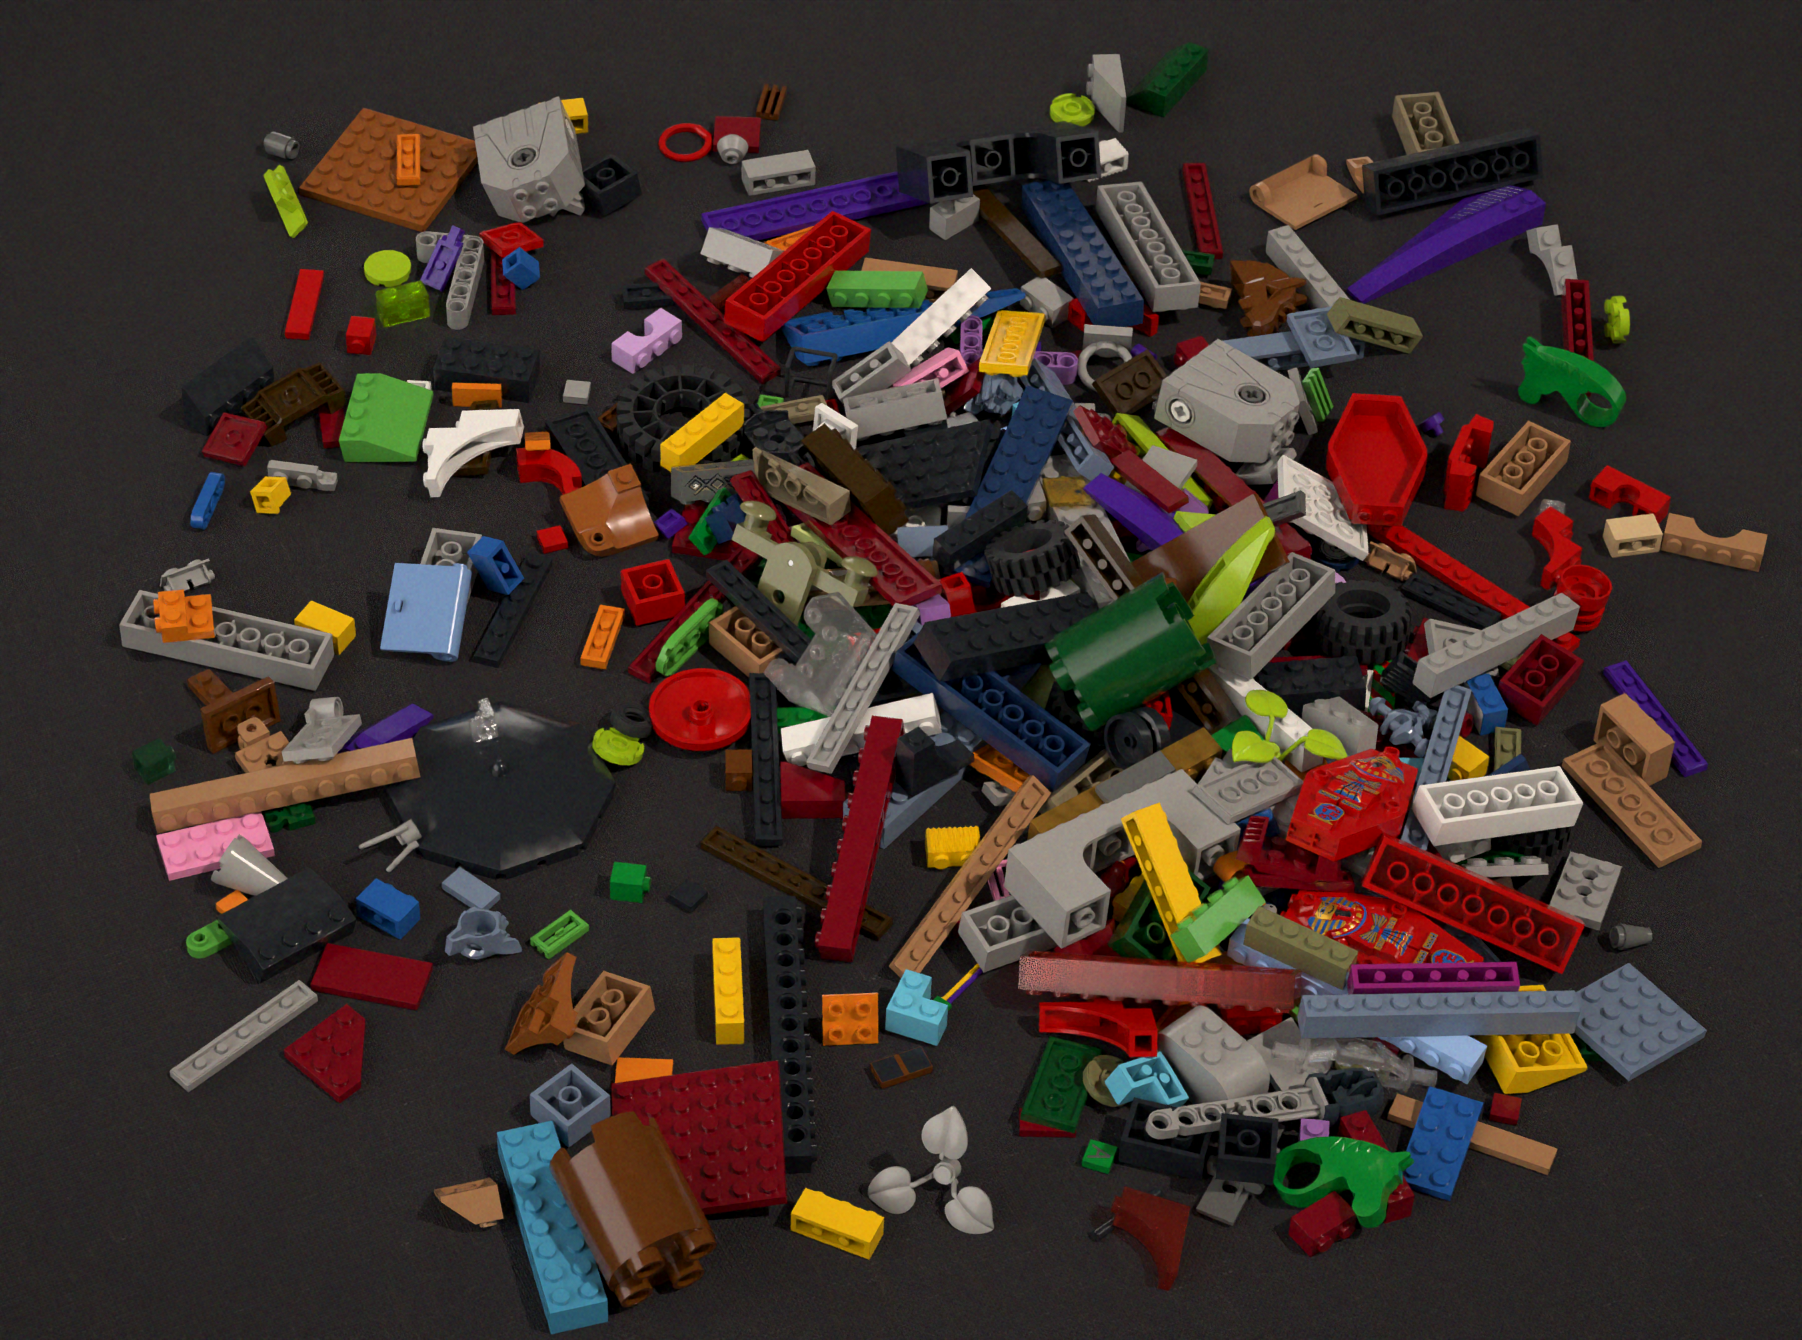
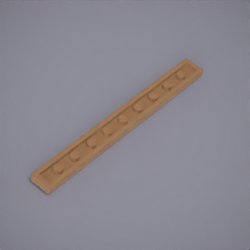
(971, 877)

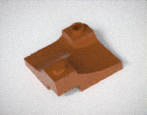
(610, 513)
(549, 1011)

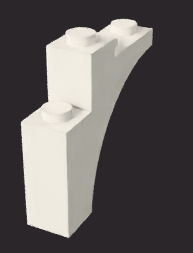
(474, 434)

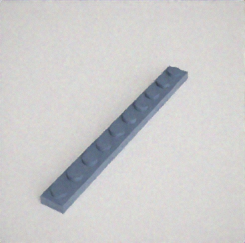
(1438, 755)

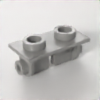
(195, 571)

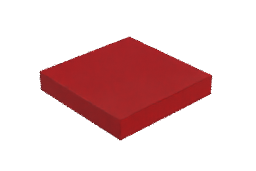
(510, 237)

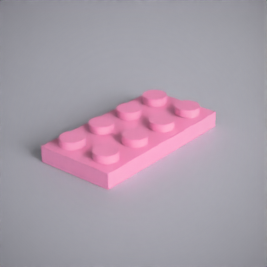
(202, 846)

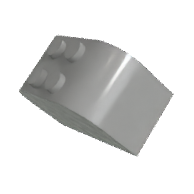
(1212, 1059)

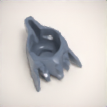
(996, 394)
(481, 935)

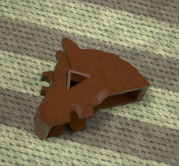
(1265, 295)

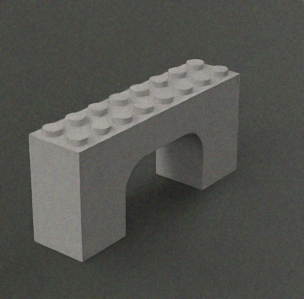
(1057, 869)

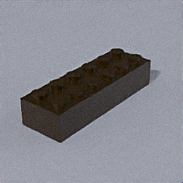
(848, 469)

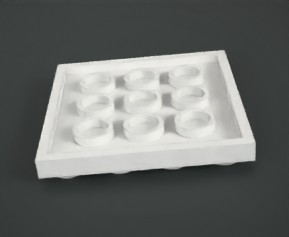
(1324, 508)

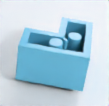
(913, 1012)
(1146, 1079)

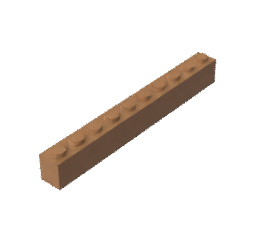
(284, 785)

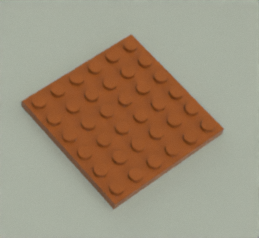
(362, 171)

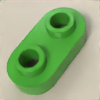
(213, 939)

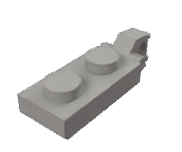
(303, 475)

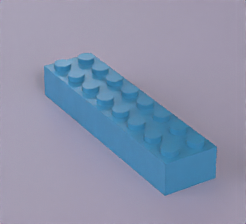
(554, 1244)

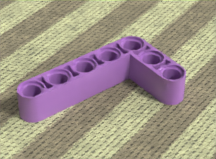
(1062, 363)

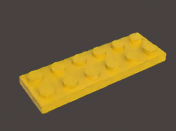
(1012, 343)

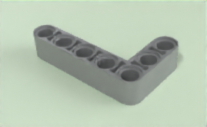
(465, 277)

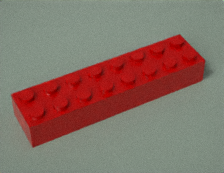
(796, 276)
(1472, 903)

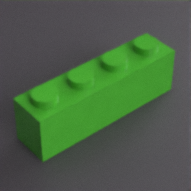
(877, 289)
(1217, 918)

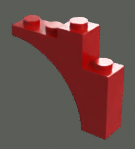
(1105, 1020)

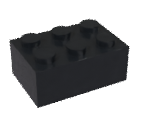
(1174, 1155)

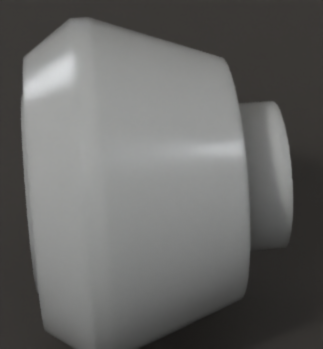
(732, 148)

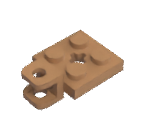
(259, 746)

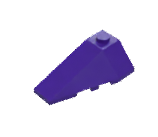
(395, 727)

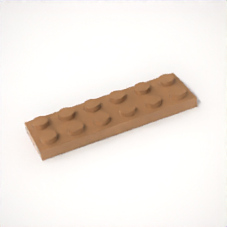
(1632, 804)

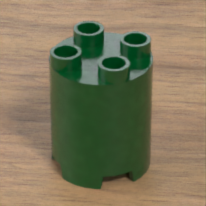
(1128, 652)

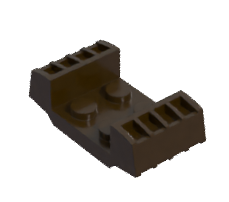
(292, 398)

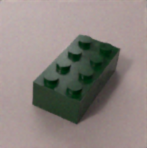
(1142, 929)

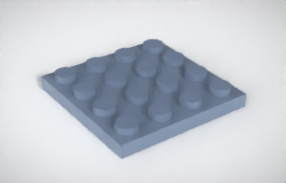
(1633, 1022)

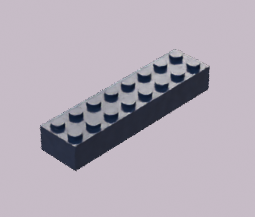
(1001, 718)

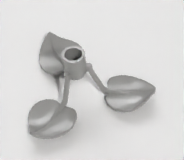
(946, 1136)

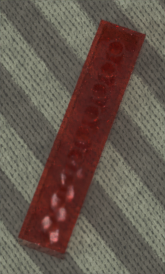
(1160, 979)

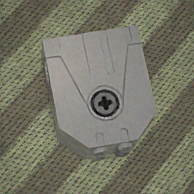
(529, 161)
(1230, 404)

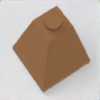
(473, 1200)

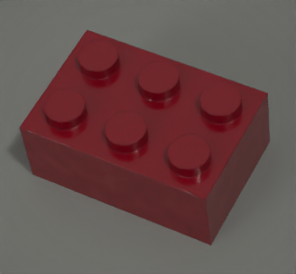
(1539, 679)

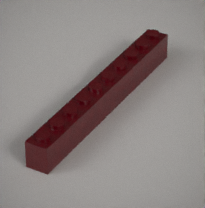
(1225, 486)
(860, 841)

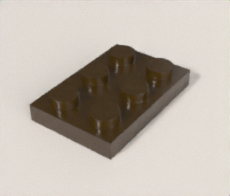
(1131, 384)

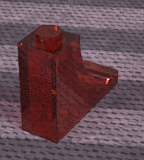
(1157, 1224)

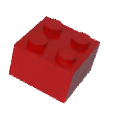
(652, 591)

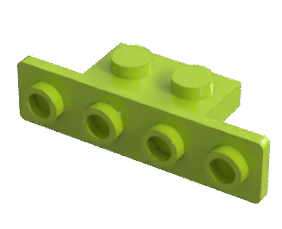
(286, 200)

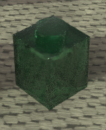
(154, 761)

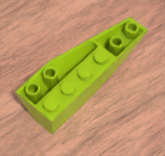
(1228, 580)

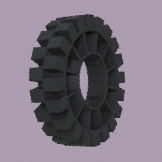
(647, 399)

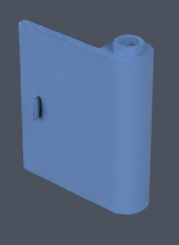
(431, 609)

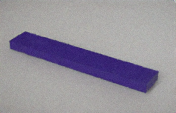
(1627, 681)

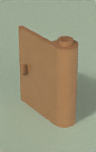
(1301, 193)

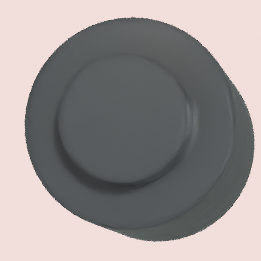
(281, 145)

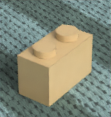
(1632, 535)

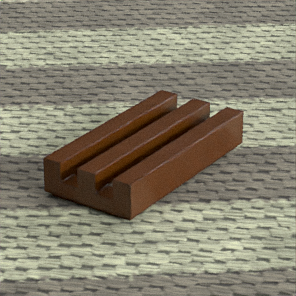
(773, 91)

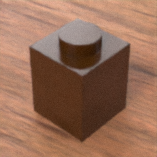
(738, 770)

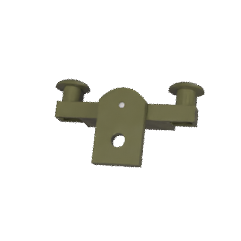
(797, 566)

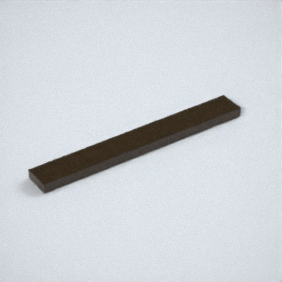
(1015, 234)
(784, 877)

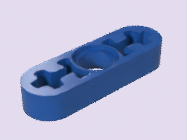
(207, 500)

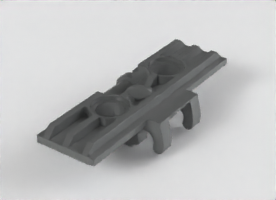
(1224, 1205)

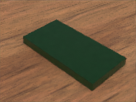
(1058, 1086)

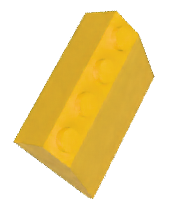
(1531, 1060)

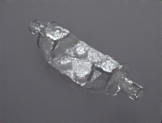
(1350, 1051)

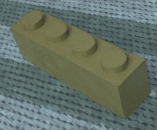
(1374, 325)
(1300, 947)

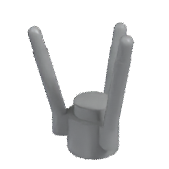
(405, 834)

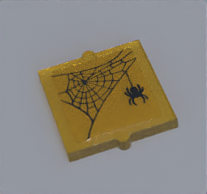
(1066, 491)

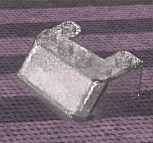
(830, 658)

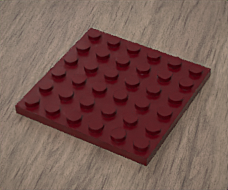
(720, 1130)

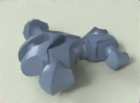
(1404, 724)

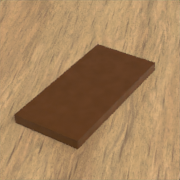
(1198, 549)

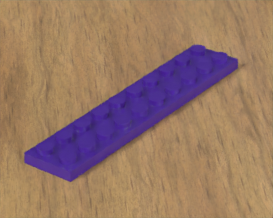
(807, 208)

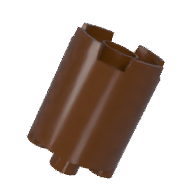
(634, 1208)

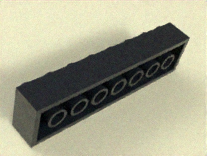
(1452, 171)
(998, 636)

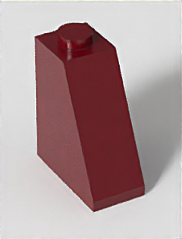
(810, 793)

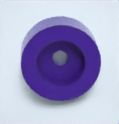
(1433, 424)

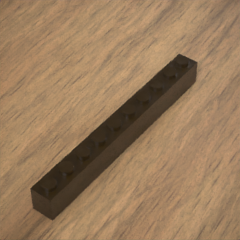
(1120, 577)

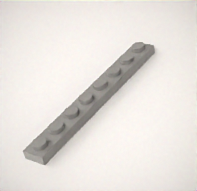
(862, 688)

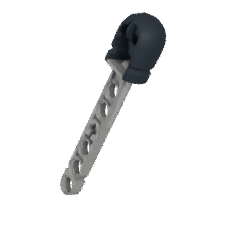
(1350, 1090)

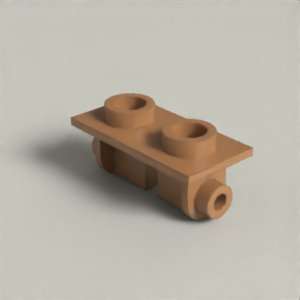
(1400, 564)

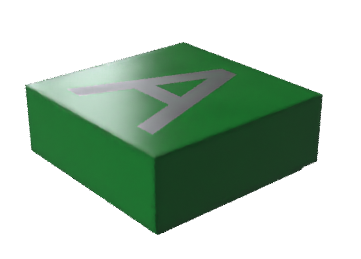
(1099, 1156)

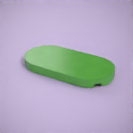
(688, 638)

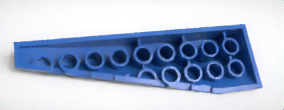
(869, 330)

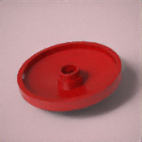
(700, 709)

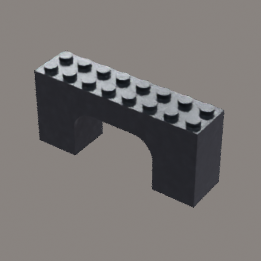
(952, 166)

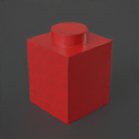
(361, 335)

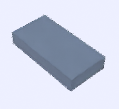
(470, 890)

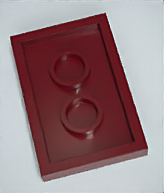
(1103, 433)

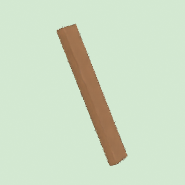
(1485, 1138)

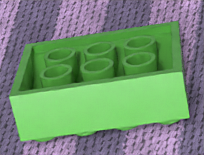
(384, 420)

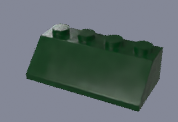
(1170, 79)

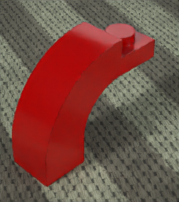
(548, 467)

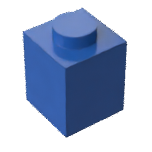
(521, 268)

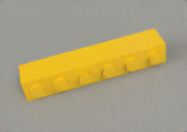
(1164, 870)

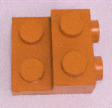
(183, 616)

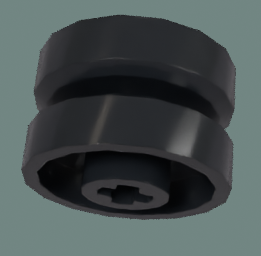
(1135, 736)

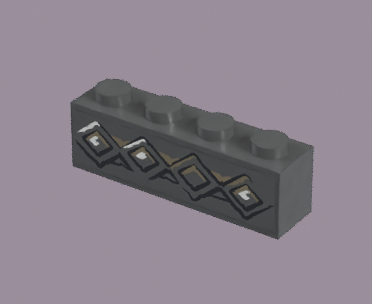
(704, 480)

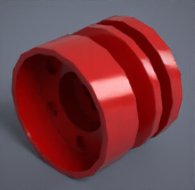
(1589, 590)

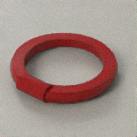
(685, 127)

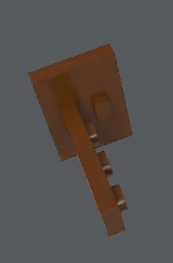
(228, 709)

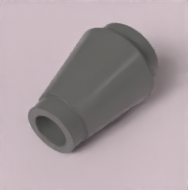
(1629, 936)

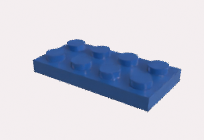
(1441, 1142)

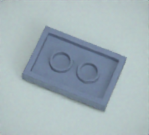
(1318, 338)

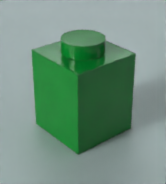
(629, 882)

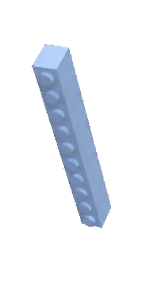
(1451, 1054)

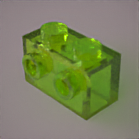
(402, 303)

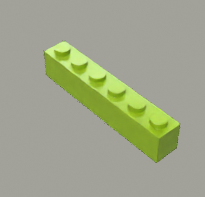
(1143, 438)

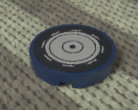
(1331, 555)

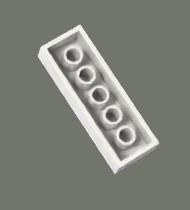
(1496, 805)

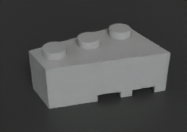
(1344, 721)

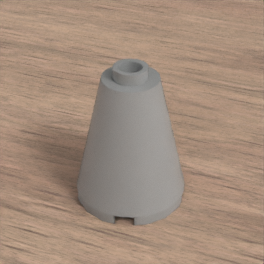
(246, 869)

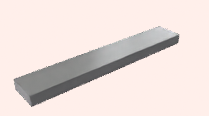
(243, 1036)

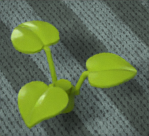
(1250, 747)

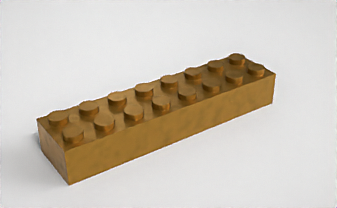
(1191, 754)

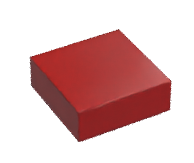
(552, 539)

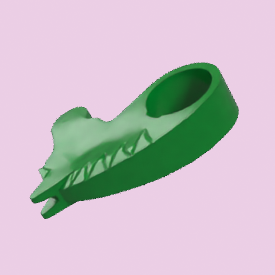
(1572, 375)
(1345, 1165)

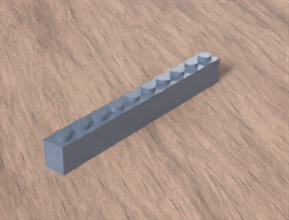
(1438, 1014)

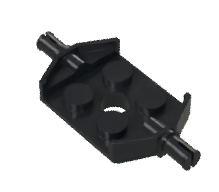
(772, 427)

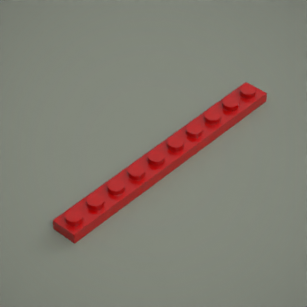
(1458, 575)

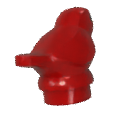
(1115, 879)

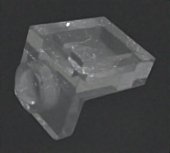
(484, 724)

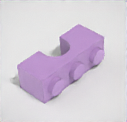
(636, 352)

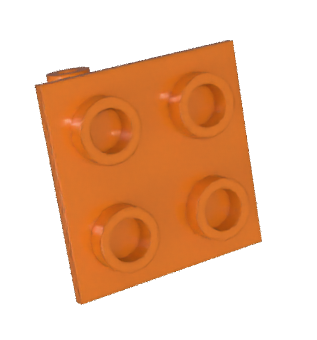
(850, 1019)

